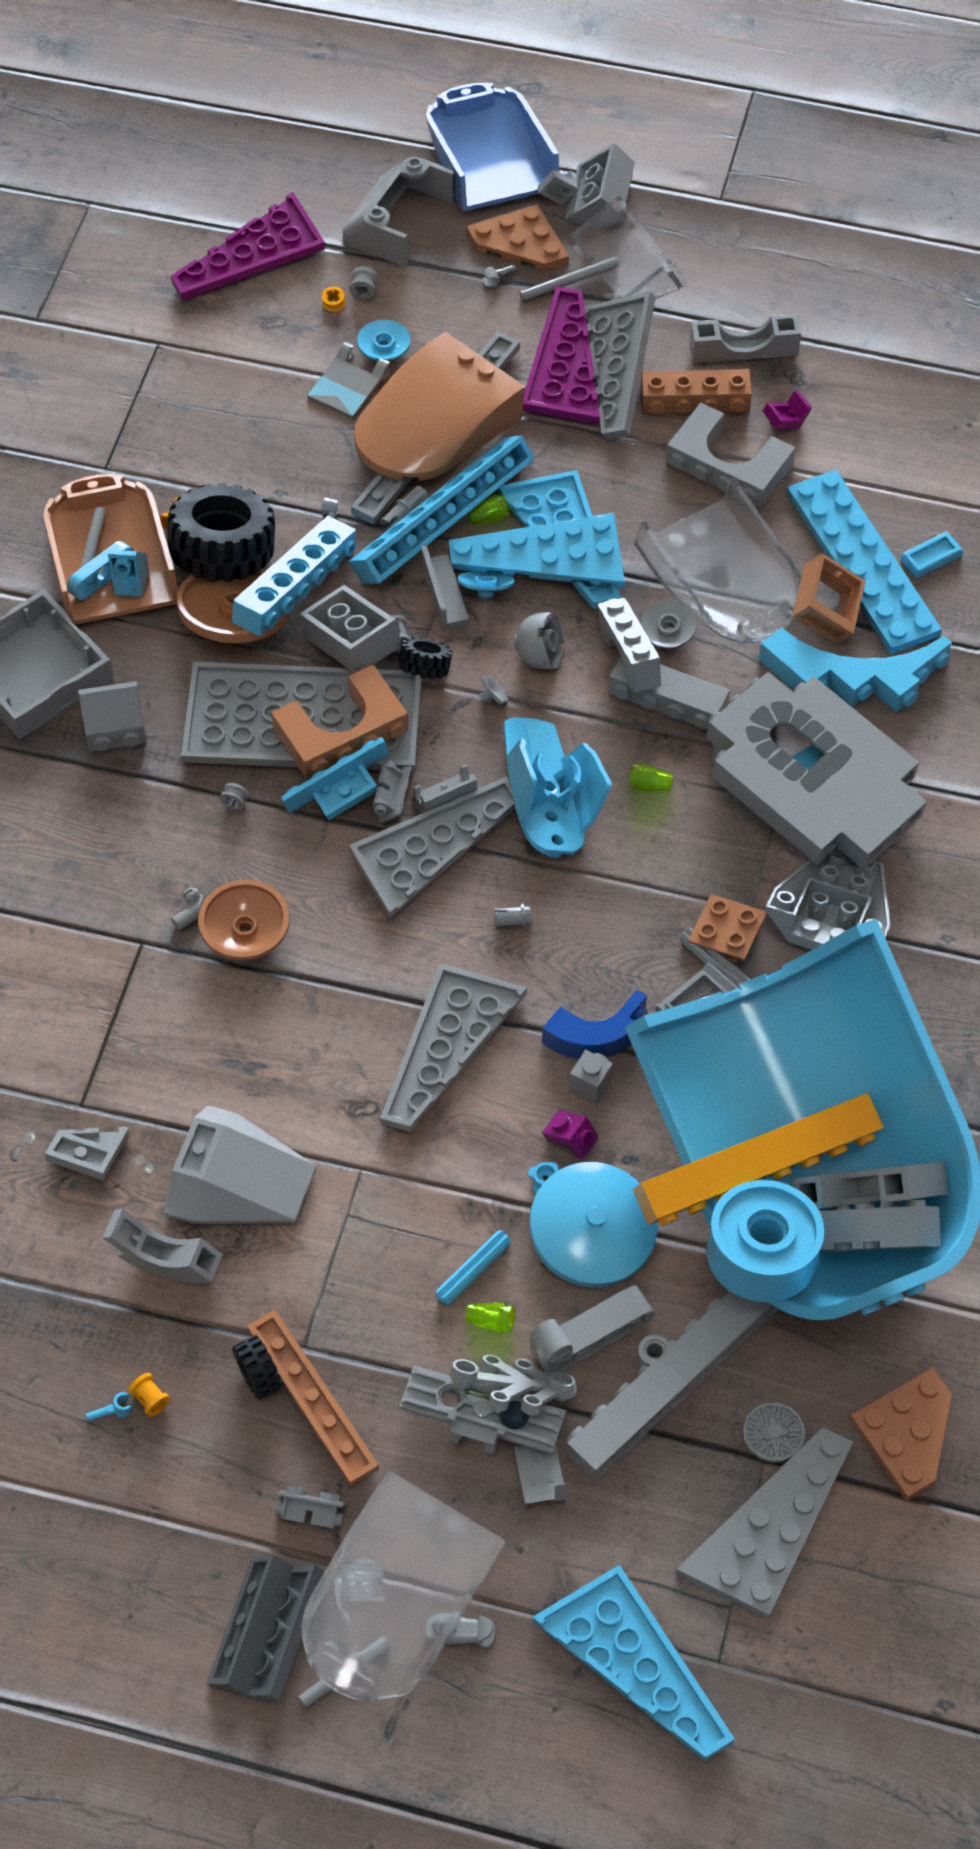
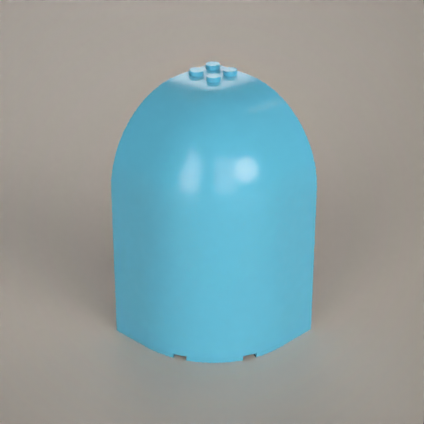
(801, 1044)

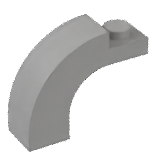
(161, 1255)

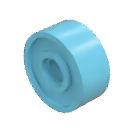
(765, 1240)

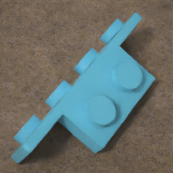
(341, 784)

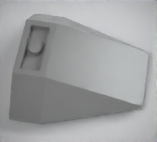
(829, 899)
(235, 1174)

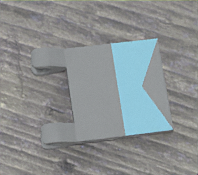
(347, 386)

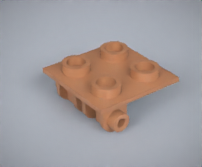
(727, 928)

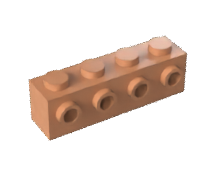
(674, 398)

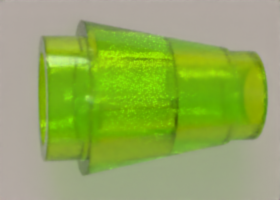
(490, 510)
(648, 778)
(491, 1316)

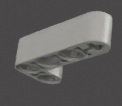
(589, 1332)

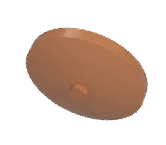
(208, 609)

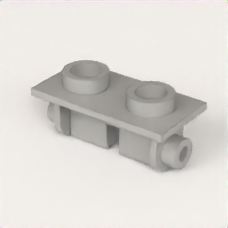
(389, 801)
(324, 1507)

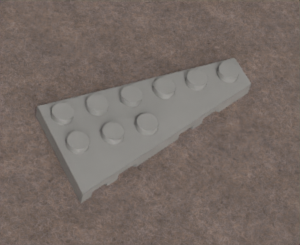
(451, 1029)

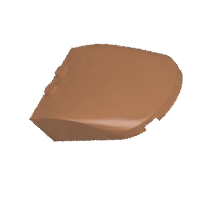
(436, 411)
(128, 518)

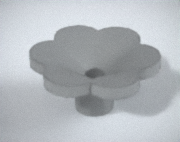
(492, 690)

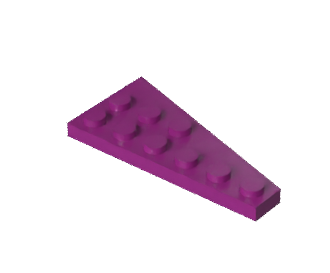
(256, 247)
(562, 369)

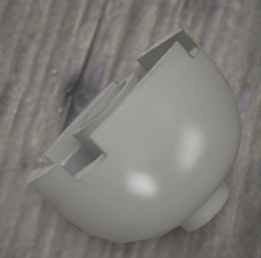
(540, 640)

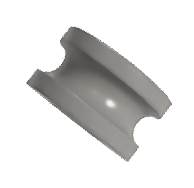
(234, 796)

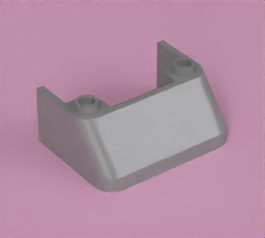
(369, 222)

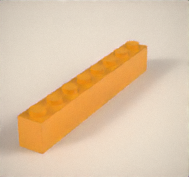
(758, 1159)

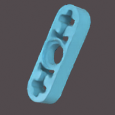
(86, 579)

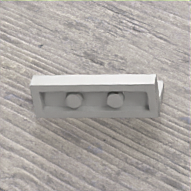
(444, 591)

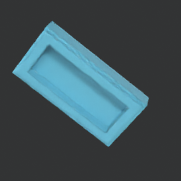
(931, 554)

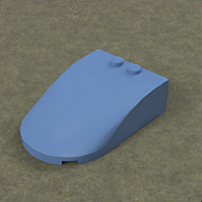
(490, 144)

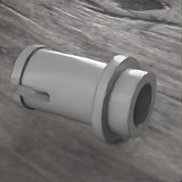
(513, 916)

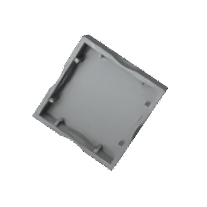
(44, 664)

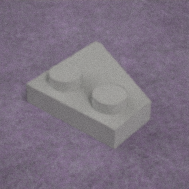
(86, 1150)

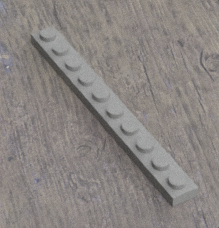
(385, 490)

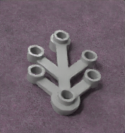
(517, 1381)

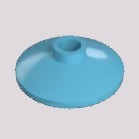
(383, 340)
(485, 583)

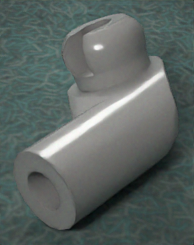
(191, 910)

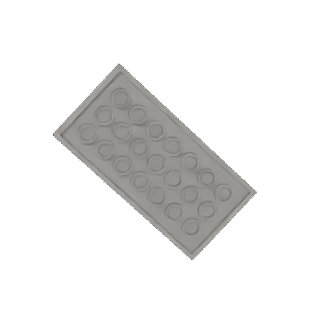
(234, 702)

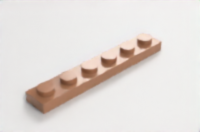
(315, 1399)

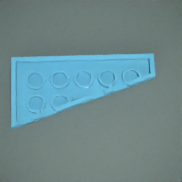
(556, 500)
(551, 551)
(625, 1645)

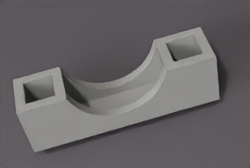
(775, 338)
(638, 656)

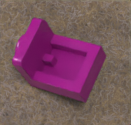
(788, 414)
(571, 1131)

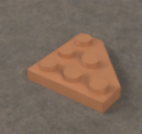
(519, 238)
(908, 1431)

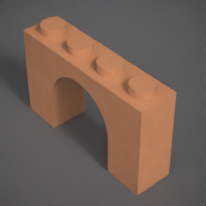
(319, 749)

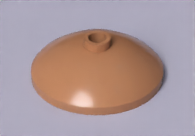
(240, 907)

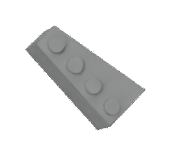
(882, 1227)

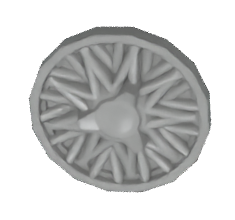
(773, 1432)

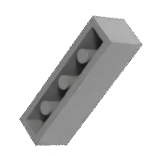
(678, 697)

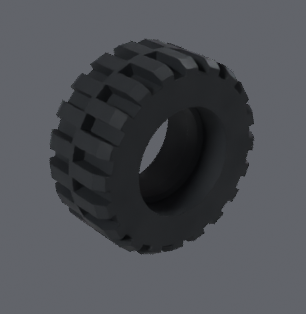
(221, 532)

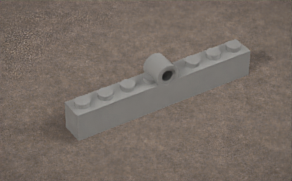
(664, 1381)

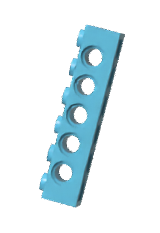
(293, 576)

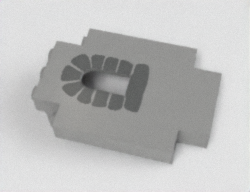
(845, 801)

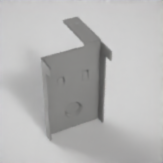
(539, 1475)

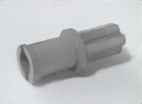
(405, 506)

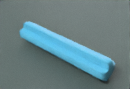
(473, 1267)

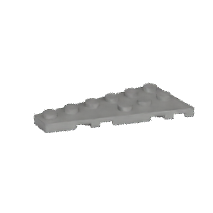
(618, 350)
(417, 851)
(761, 1542)

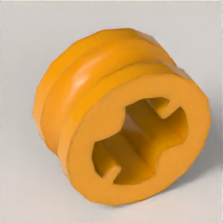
(333, 292)

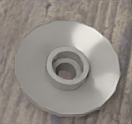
(669, 614)

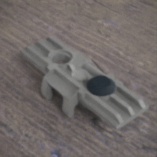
(475, 1418)

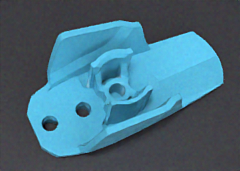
(553, 791)

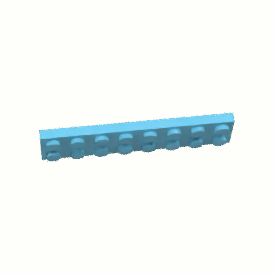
(853, 542)

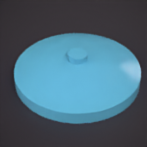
(590, 1225)

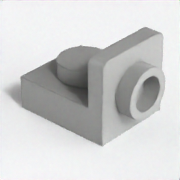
(558, 186)

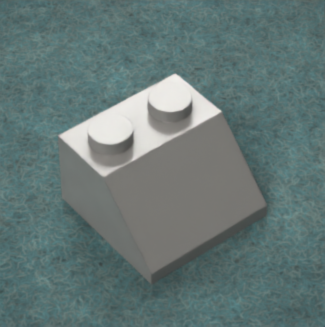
(112, 716)

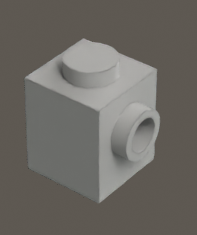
(591, 1076)

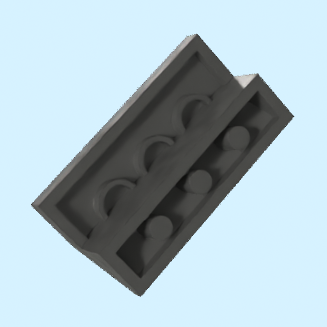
(264, 1629)

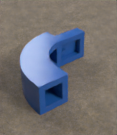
(608, 1037)

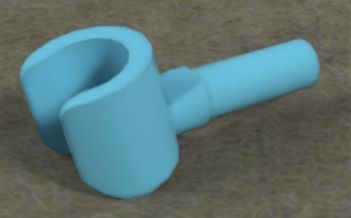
(114, 1408)

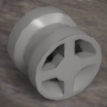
(363, 283)

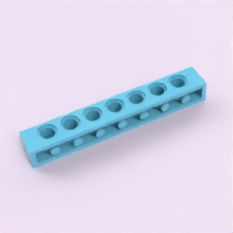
(441, 510)

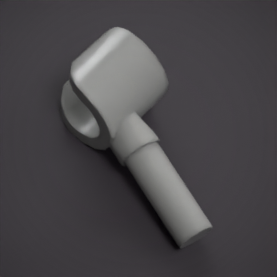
(492, 275)
(330, 508)

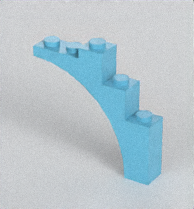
(851, 678)

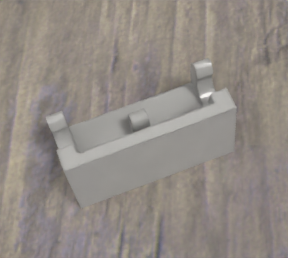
(444, 791)

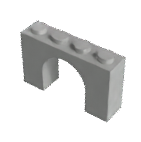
(757, 477)
(875, 1185)

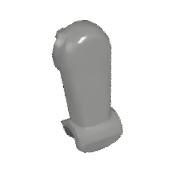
(474, 1631)

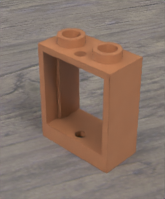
(817, 616)

